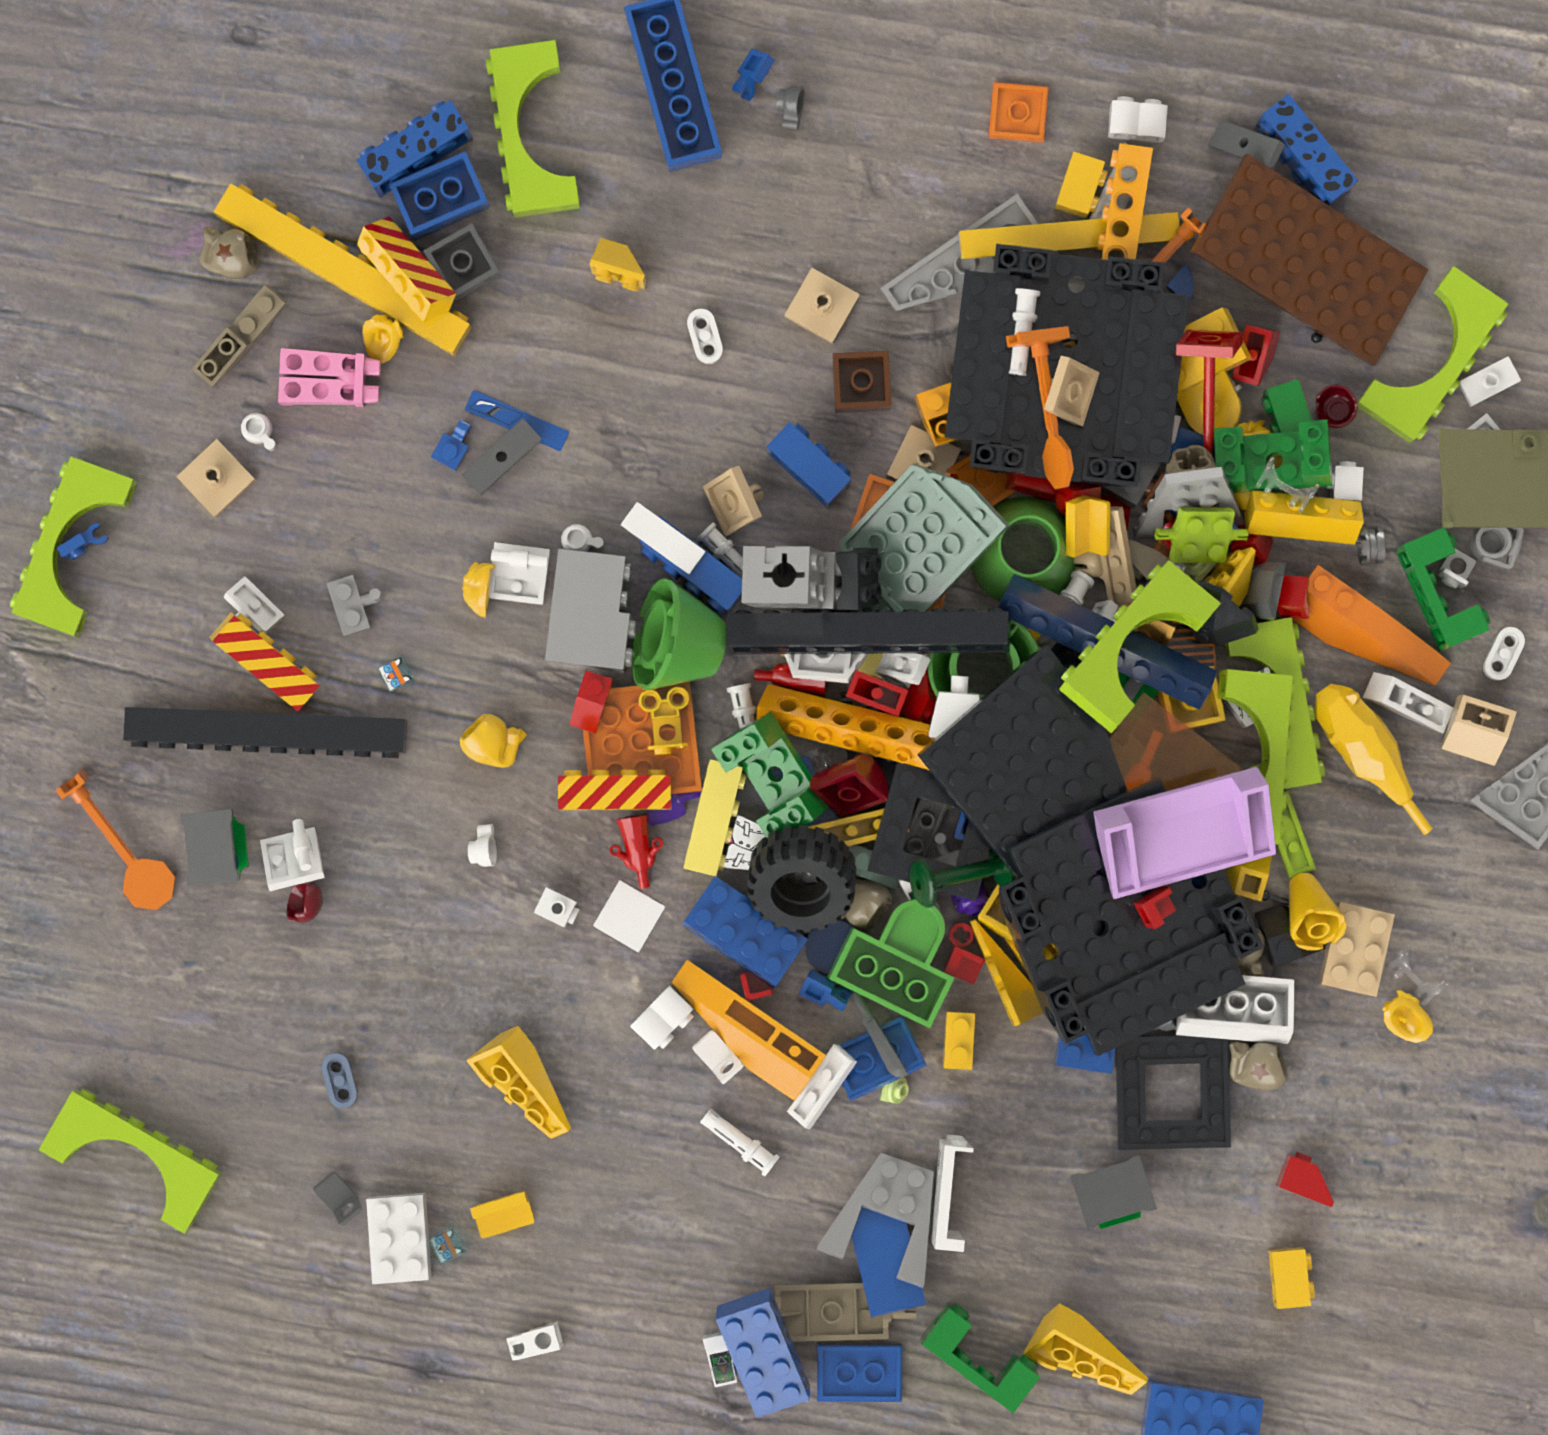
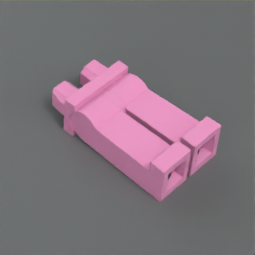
(345, 389)

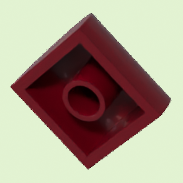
(851, 785)

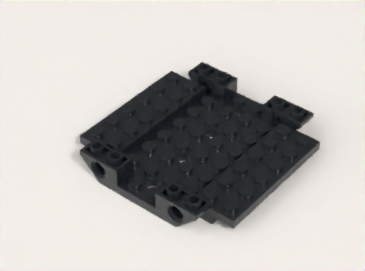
(1122, 332)
(1130, 973)

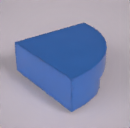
(1182, 283)

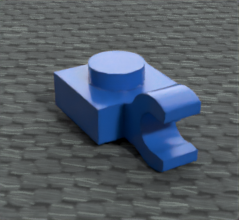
(752, 70)
(450, 449)
(76, 546)
(821, 990)

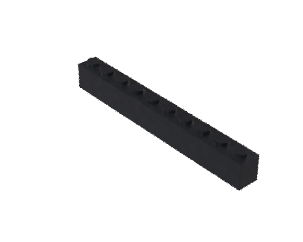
(868, 632)
(266, 731)

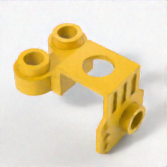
(664, 713)

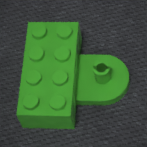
(897, 965)

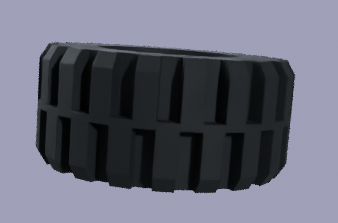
(801, 905)

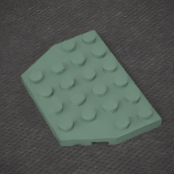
(926, 536)

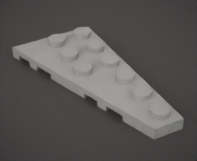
(943, 270)
(1520, 799)

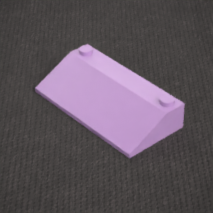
(1186, 832)

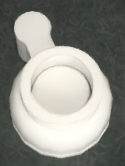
(257, 430)
(579, 539)
(484, 848)

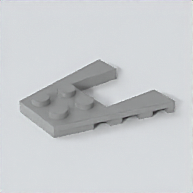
(1187, 489)
(895, 1191)

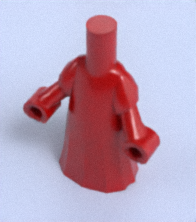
(782, 677)
(638, 853)

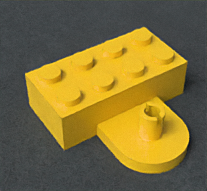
(1191, 377)

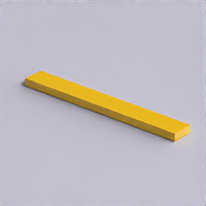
(1062, 235)

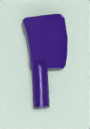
(677, 808)

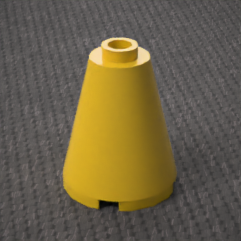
(1313, 914)

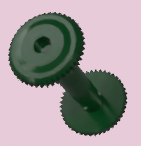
(925, 882)

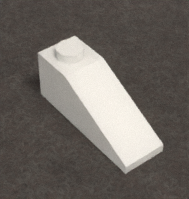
(1408, 702)

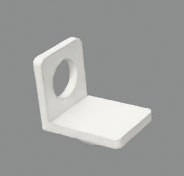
(1456, 580)
(717, 1056)

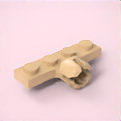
(1116, 567)

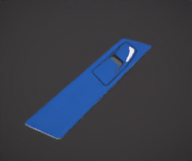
(509, 416)

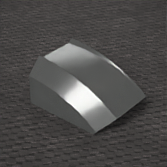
(1264, 590)

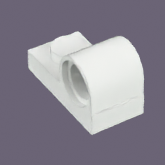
(903, 668)

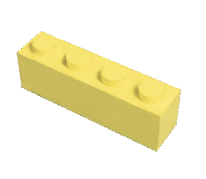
(713, 818)

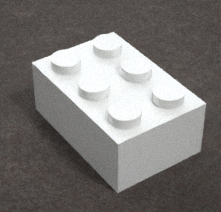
(398, 1238)

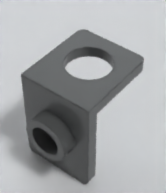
(338, 1197)

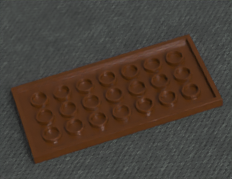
(1309, 260)

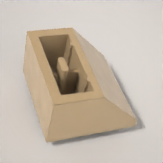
(1478, 729)

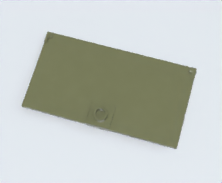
(1494, 478)

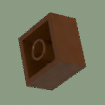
(861, 381)

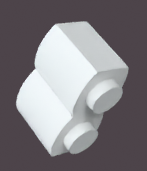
(1137, 120)
(662, 1018)

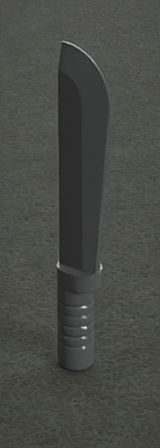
(880, 1040)

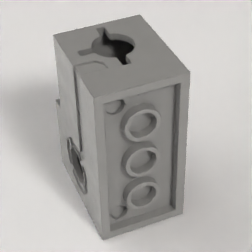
(790, 579)
(587, 614)

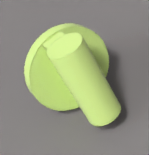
(1198, 571)
(895, 1091)

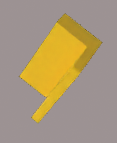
(1087, 526)
(503, 1214)

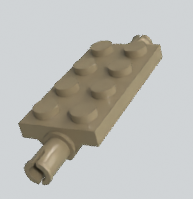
(832, 1312)

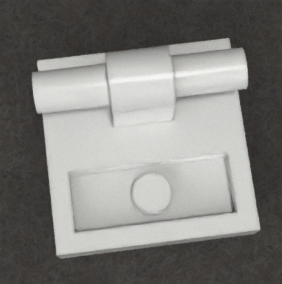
(519, 573)
(292, 857)

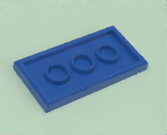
(879, 1250)

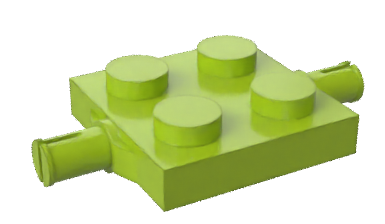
(1201, 534)

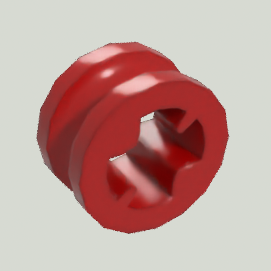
(956, 942)

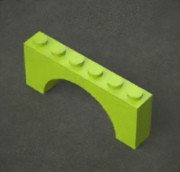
(515, 74)
(1473, 315)
(80, 491)
(1276, 648)
(1095, 681)
(1267, 703)
(185, 1177)

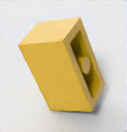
(1080, 185)
(958, 1040)
(1290, 1277)

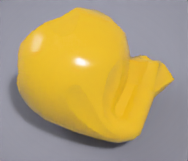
(491, 742)

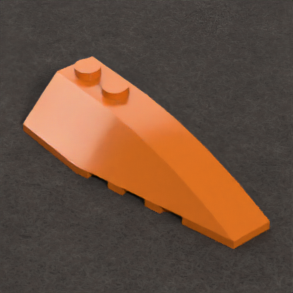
(1358, 626)

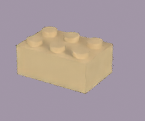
(1360, 954)

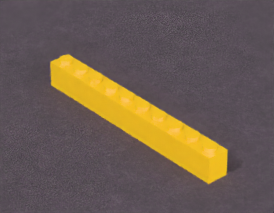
(334, 264)

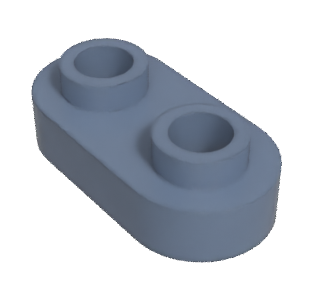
(339, 1080)

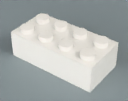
(1253, 1012)

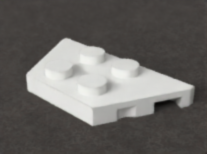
(825, 666)

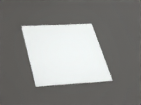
(629, 916)

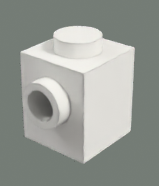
(1347, 482)
(557, 908)

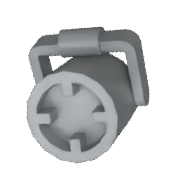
(1494, 543)

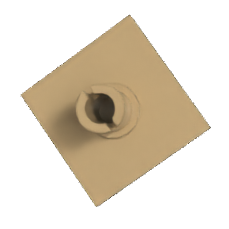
(822, 305)
(1071, 390)
(919, 450)
(216, 478)
(733, 500)

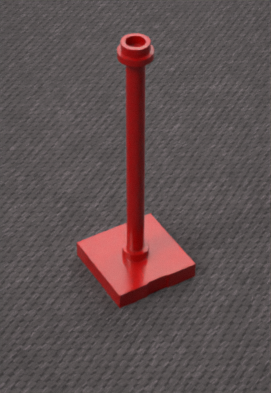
(1209, 345)

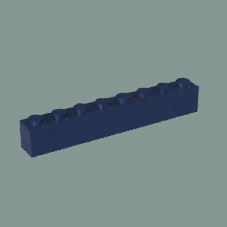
(1079, 626)

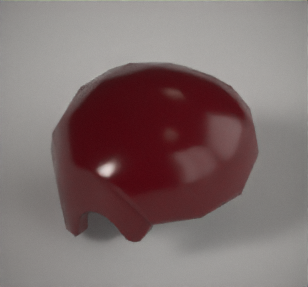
(1336, 406)
(304, 902)

